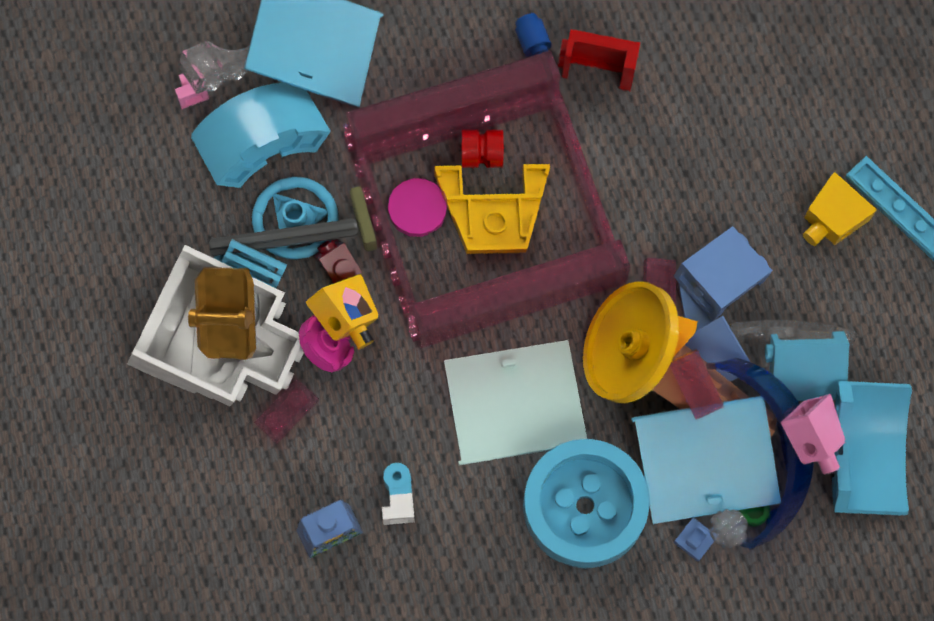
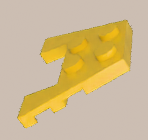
(493, 220)

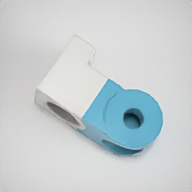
(398, 483)

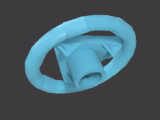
(294, 212)

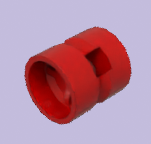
(482, 148)

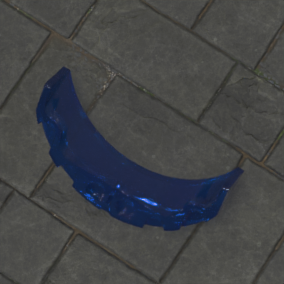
(798, 474)

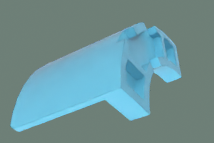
(256, 127)
(874, 448)

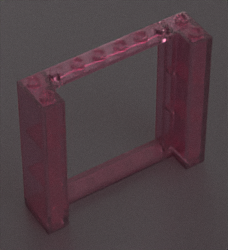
(441, 115)

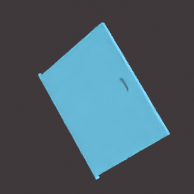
(315, 46)
(708, 461)

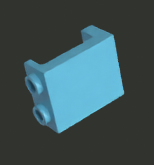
(809, 365)

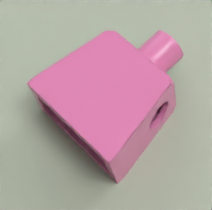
(815, 432)

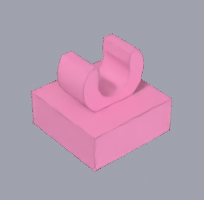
(187, 95)

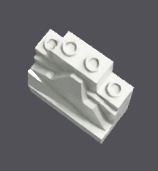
(171, 350)

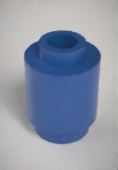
(532, 35)

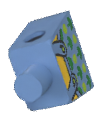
(328, 528)

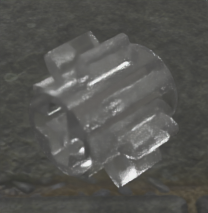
(728, 528)

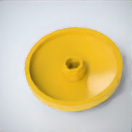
(630, 342)

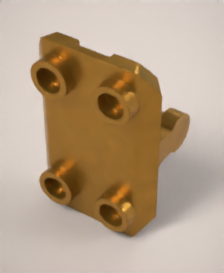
(224, 313)

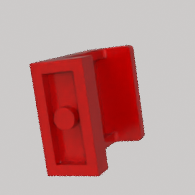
(601, 53)

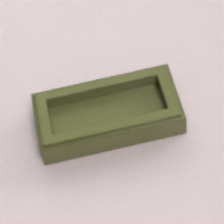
(363, 219)

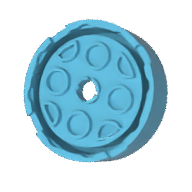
(593, 472)

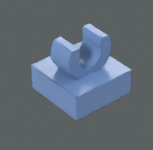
(694, 539)

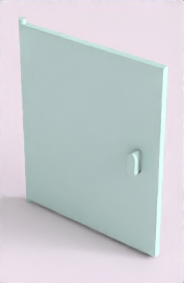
(514, 401)

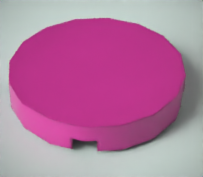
(417, 207)
(322, 349)

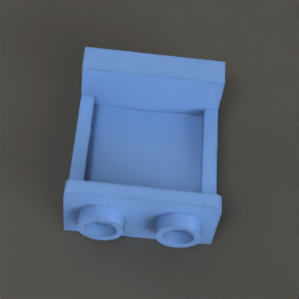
(722, 272)

